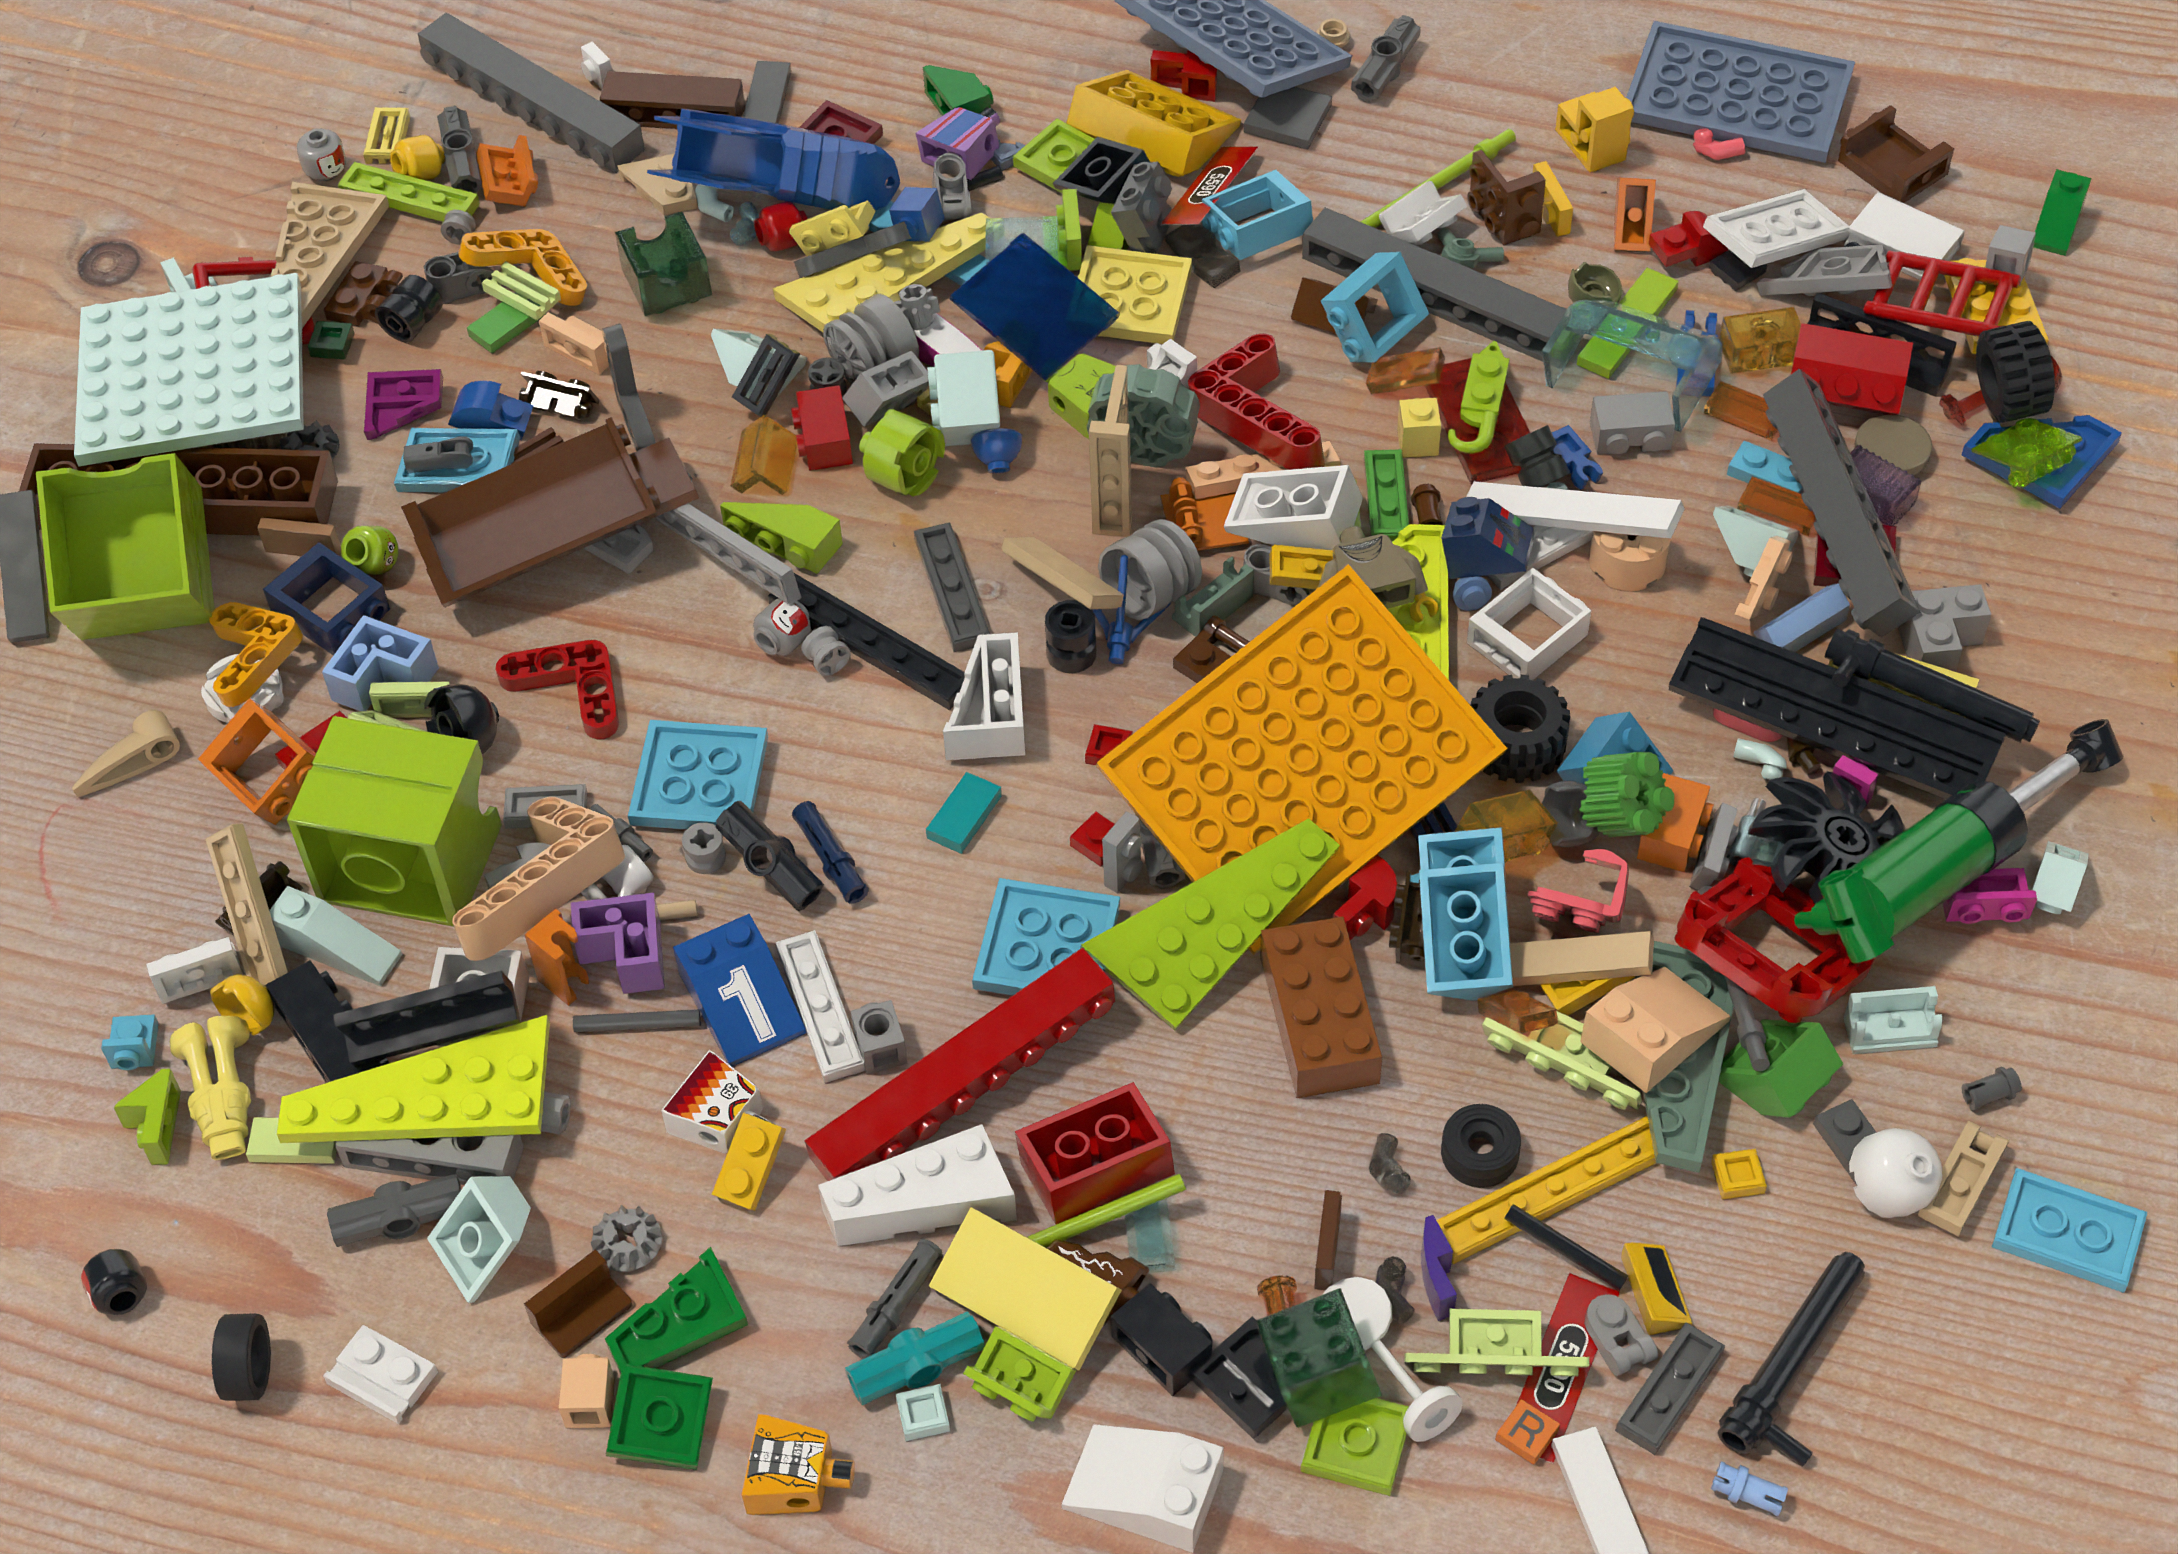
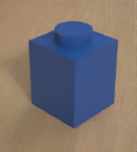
(919, 210)

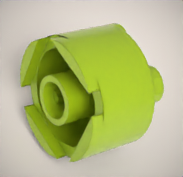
(902, 453)

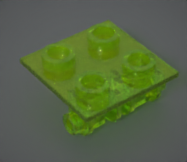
(2029, 450)

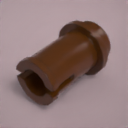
(1426, 500)

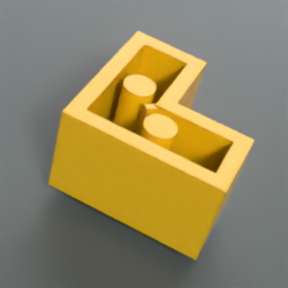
(1596, 127)

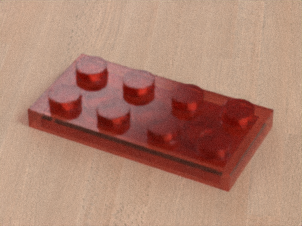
(1494, 460)

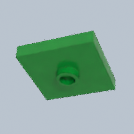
(659, 1416)

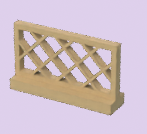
(1112, 463)

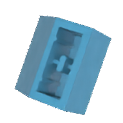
(1609, 736)

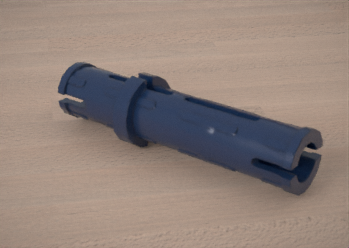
(836, 863)

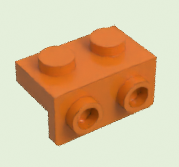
(507, 172)

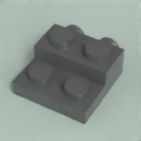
(1143, 207)

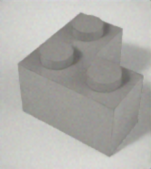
(1945, 624)

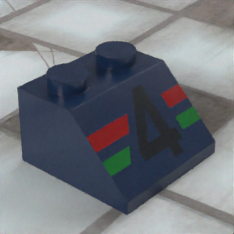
(1485, 539)

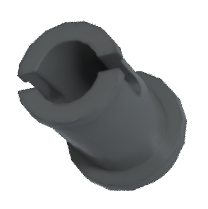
(2002, 1084)

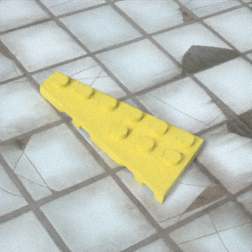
(886, 272)

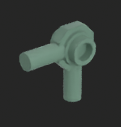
(1463, 251)

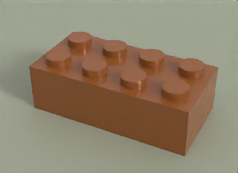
(1320, 1007)

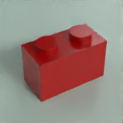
(823, 427)

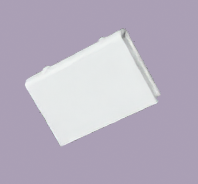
(1904, 230)

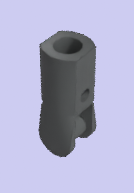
(446, 454)

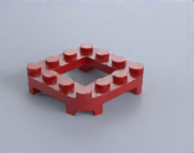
(1793, 993)

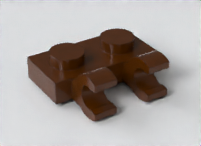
(361, 293)

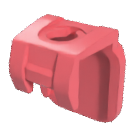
(1586, 913)

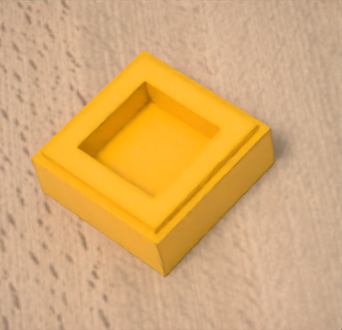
(1738, 1174)

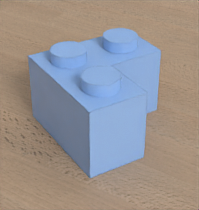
(377, 655)

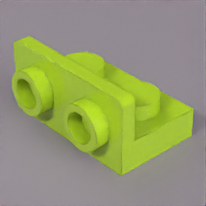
(1069, 231)

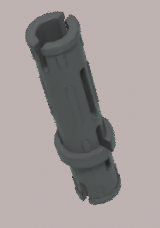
(886, 1312)

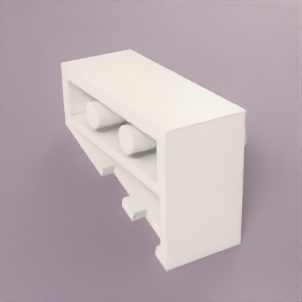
(989, 705)

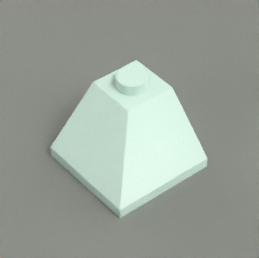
(737, 351)
(1748, 535)
(480, 1231)

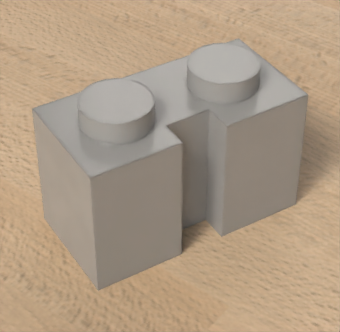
(1632, 421)

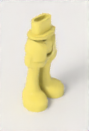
(222, 1106)

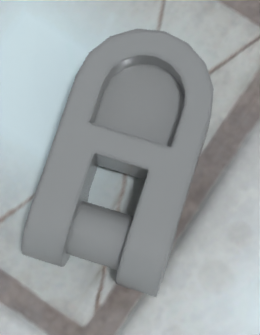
(1611, 1320)

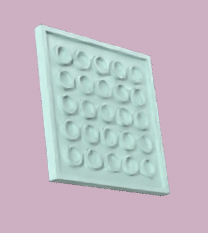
(189, 369)

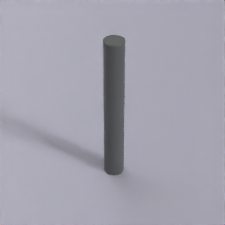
(636, 1020)

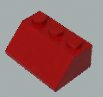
(1854, 367)

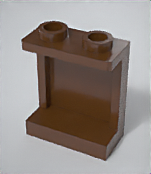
(1892, 158)

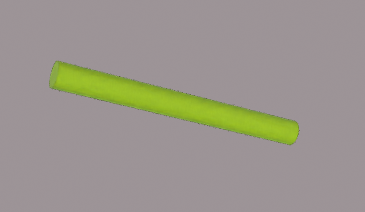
(1110, 1211)

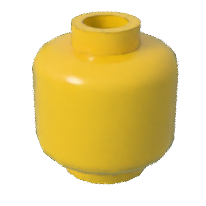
(417, 157)

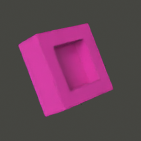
(1858, 775)

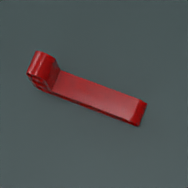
(1229, 404)

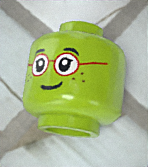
(370, 549)

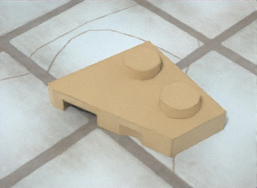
(665, 193)

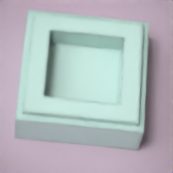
(922, 1412)

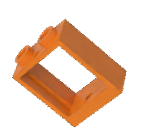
(226, 756)

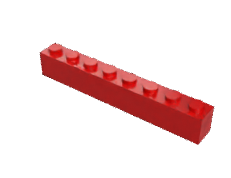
(964, 1068)

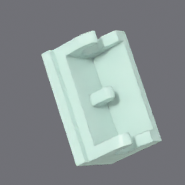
(1892, 1020)

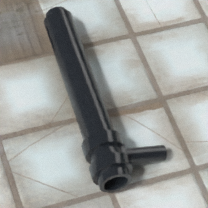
(1873, 661)
(1759, 1402)

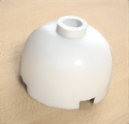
(1895, 1172)

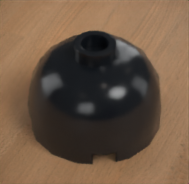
(462, 713)

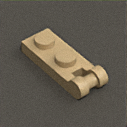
(1964, 1178)

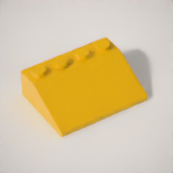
(1153, 118)

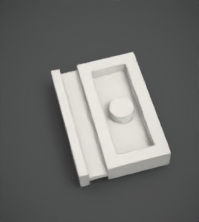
(380, 1374)

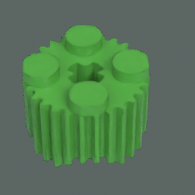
(1625, 794)

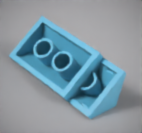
(1465, 913)

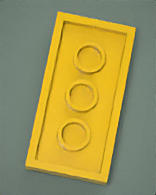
(2018, 308)

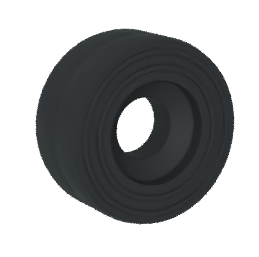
(1487, 1123)

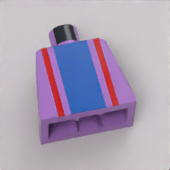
(963, 134)

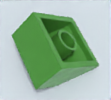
(1799, 1065)

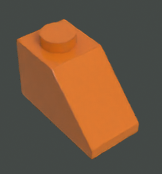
(1633, 213)

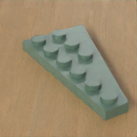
(1684, 1100)

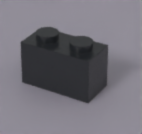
(1161, 1337)

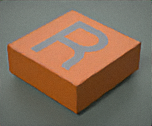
(1527, 1432)

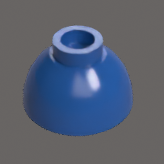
(997, 448)

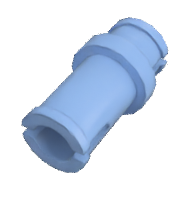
(1748, 1488)

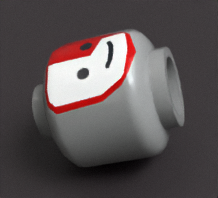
(321, 154)
(781, 627)

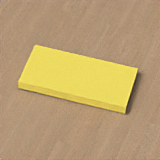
(1025, 1288)

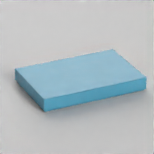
(490, 452)
(2070, 1230)

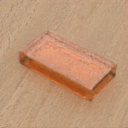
(1740, 409)
(1777, 505)

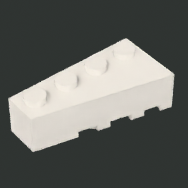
(919, 1190)

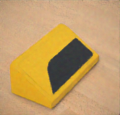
(1655, 1287)

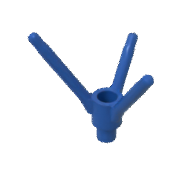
(1120, 633)

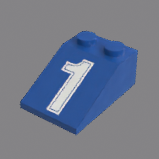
(738, 990)

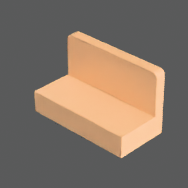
(575, 341)

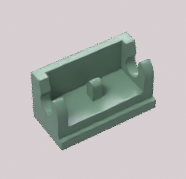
(1218, 598)

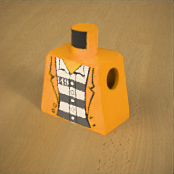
(791, 1468)

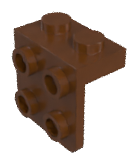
(1508, 208)

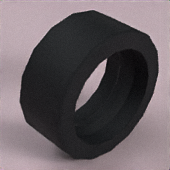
(241, 1357)

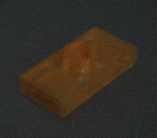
(1518, 1011)

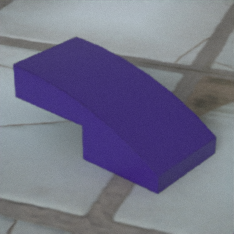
(1435, 1264)

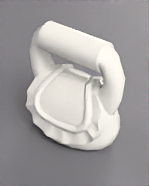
(626, 879)

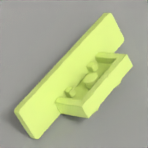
(1563, 1051)
(1495, 1338)

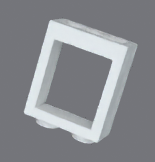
(1508, 651)

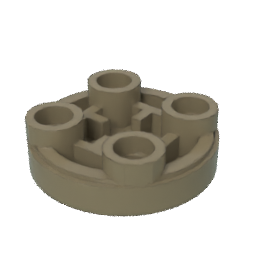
(1897, 440)

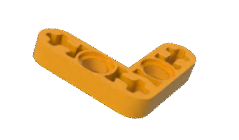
(529, 246)
(241, 676)

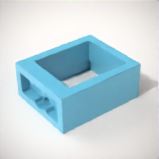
(1249, 198)
(1400, 293)

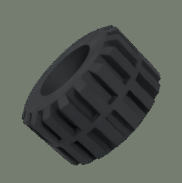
(2015, 371)
(1529, 705)

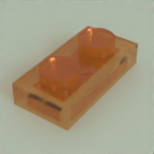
(1405, 371)

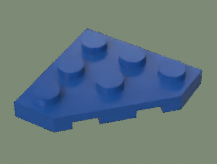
(2061, 484)

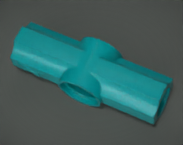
(914, 1358)

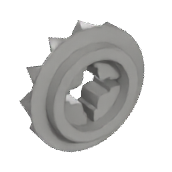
(623, 1255)

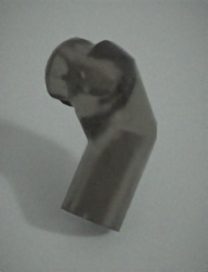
(1384, 1166)
(1391, 1278)

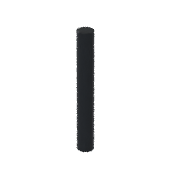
(1566, 1247)

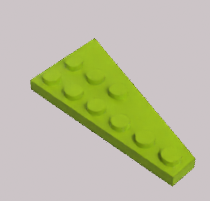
(1193, 937)

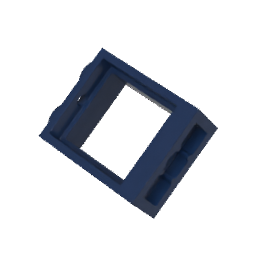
(306, 577)

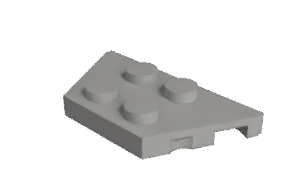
(1831, 270)

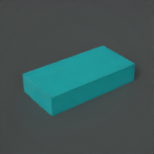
(963, 812)

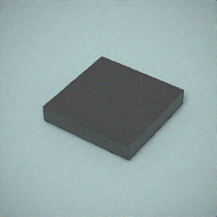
(1289, 116)

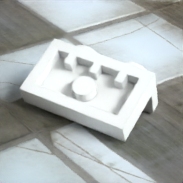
(194, 969)

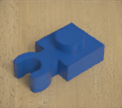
(1576, 457)

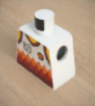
(711, 1104)

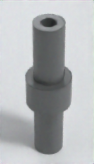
(627, 835)

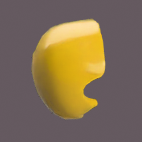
(246, 999)

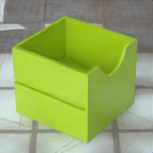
(125, 548)
(394, 821)

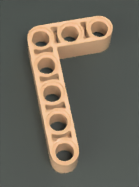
(580, 853)

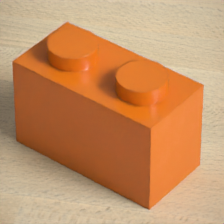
(1678, 833)

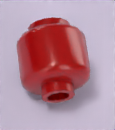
(774, 225)

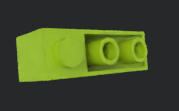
(788, 530)

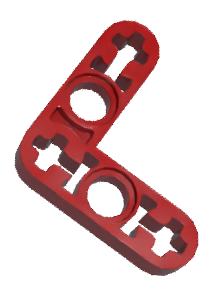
(583, 673)

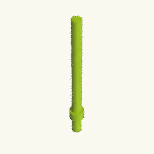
(1488, 146)

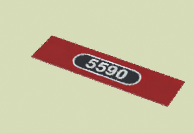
(1213, 179)
(1569, 1338)

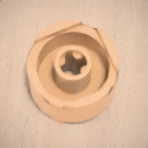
(1628, 560)

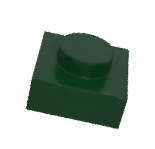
(331, 340)

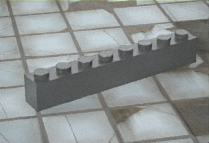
(531, 92)
(1445, 286)
(1840, 505)

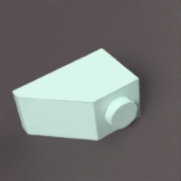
(2059, 877)

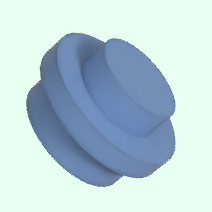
(1471, 593)

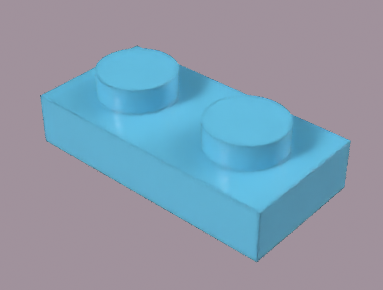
(1763, 464)

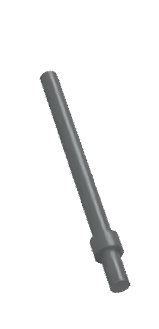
(1749, 1029)

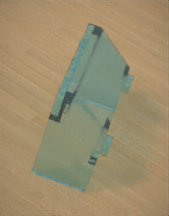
(1679, 344)

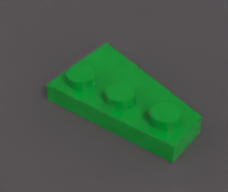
(682, 1319)

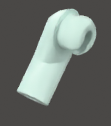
(710, 205)
(1763, 754)

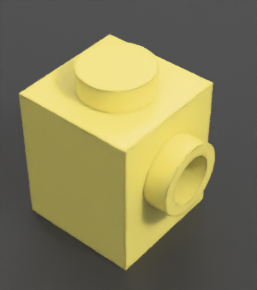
(1419, 427)

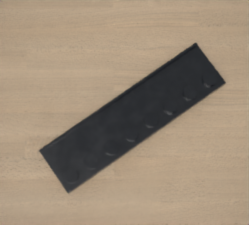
(1858, 721)

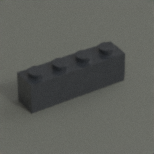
(307, 1007)

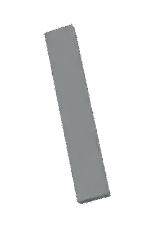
(733, 551)

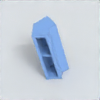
(1807, 619)

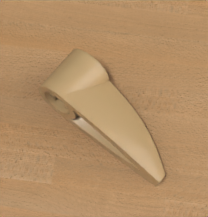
(141, 750)

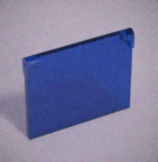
(1034, 306)

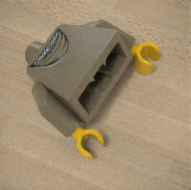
(1385, 568)

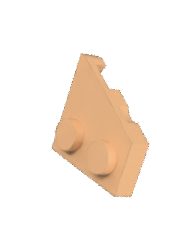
(1762, 593)

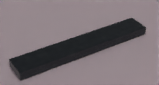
(881, 645)

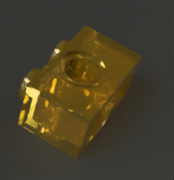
(1760, 339)

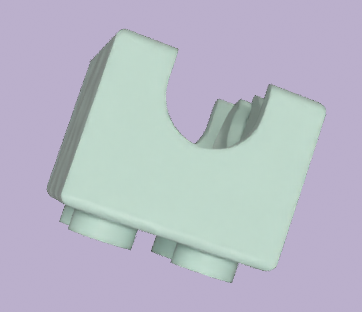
(965, 395)

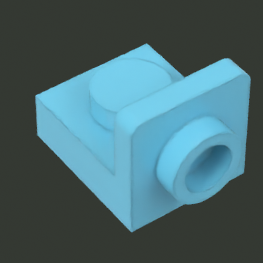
(131, 1042)

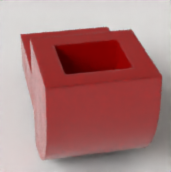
(1185, 72)
(1686, 241)
(1369, 898)

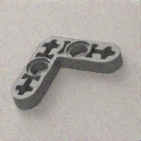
(852, 249)
(625, 387)

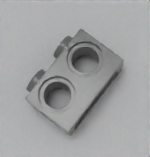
(887, 387)

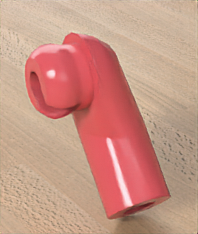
(1717, 150)

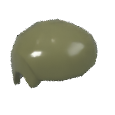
(1594, 283)

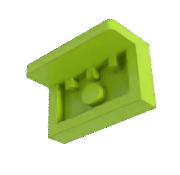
(1021, 1375)

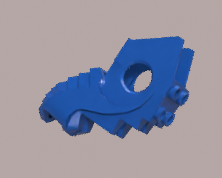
(779, 161)

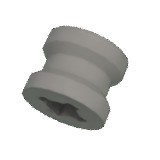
(826, 650)
(700, 857)

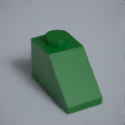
(955, 89)
(2061, 212)

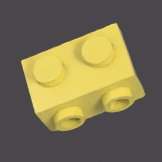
(832, 228)

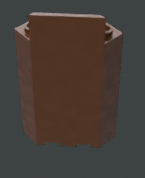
(544, 509)

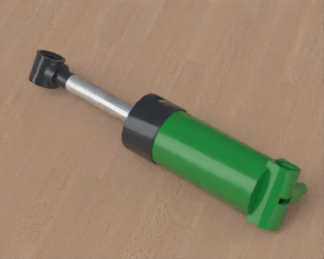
(1944, 851)

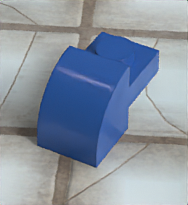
(483, 407)

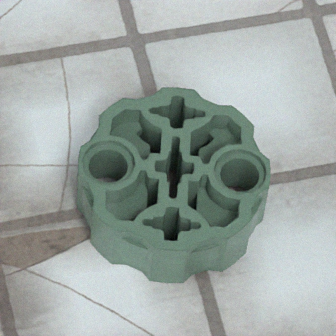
(1159, 414)

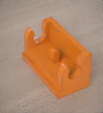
(553, 955)

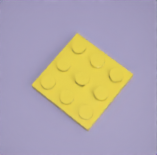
(1141, 287)

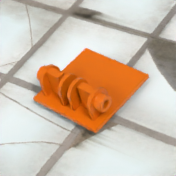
(1201, 517)

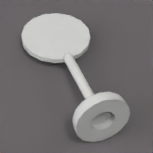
(1372, 1313)

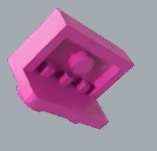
(1993, 896)

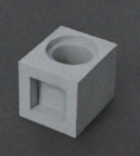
(2011, 250)
(882, 1050)

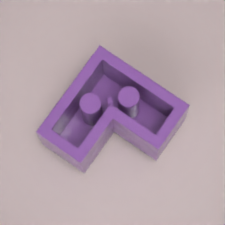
(622, 931)

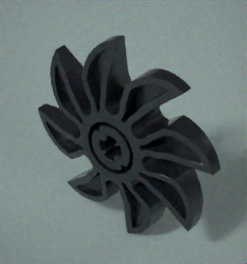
(1820, 829)

